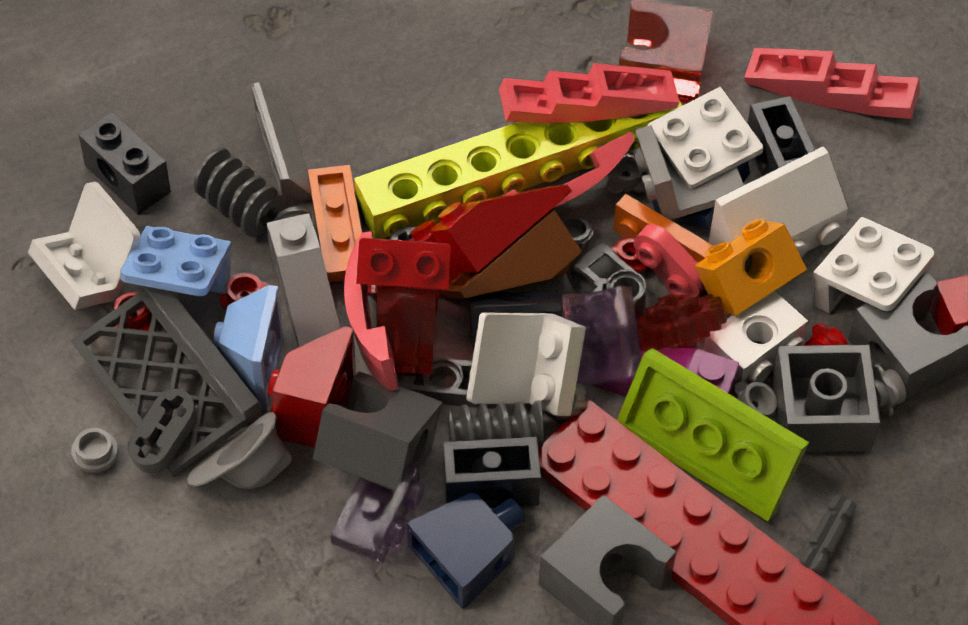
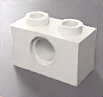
(768, 322)

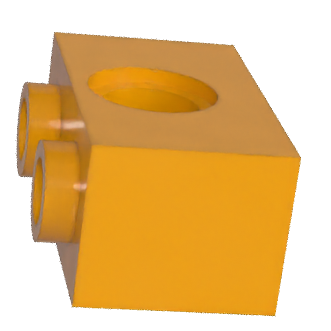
(773, 265)

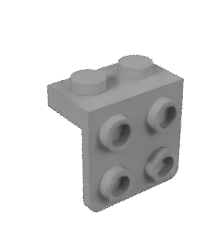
(668, 187)

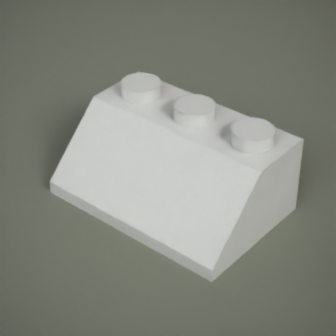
(800, 195)

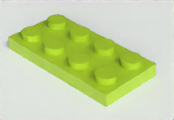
(711, 434)

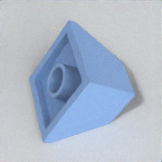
(252, 339)

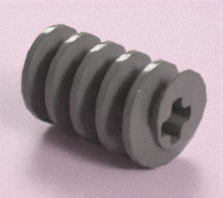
(238, 192)
(499, 426)

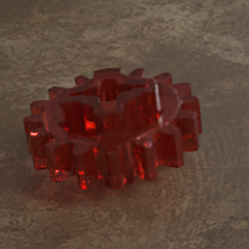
(679, 321)

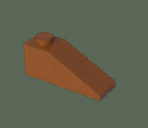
(535, 256)

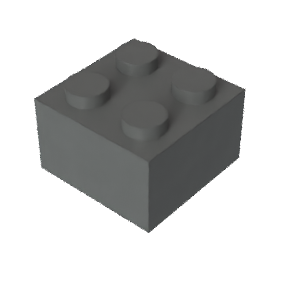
(827, 396)

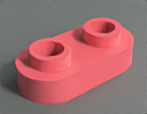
(668, 259)

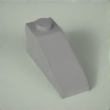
(302, 277)

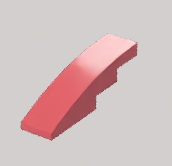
(819, 80)
(590, 97)

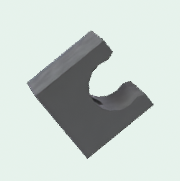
(907, 348)
(377, 431)
(594, 548)

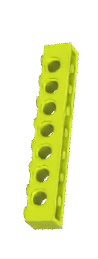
(484, 169)

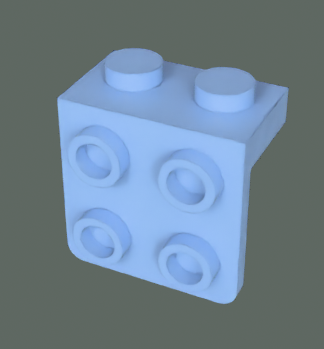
(179, 262)

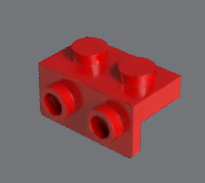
(404, 264)

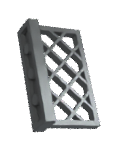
(191, 343)

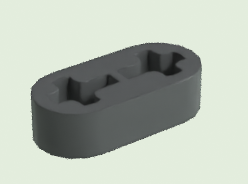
(155, 425)

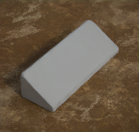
(281, 145)

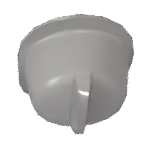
(247, 459)

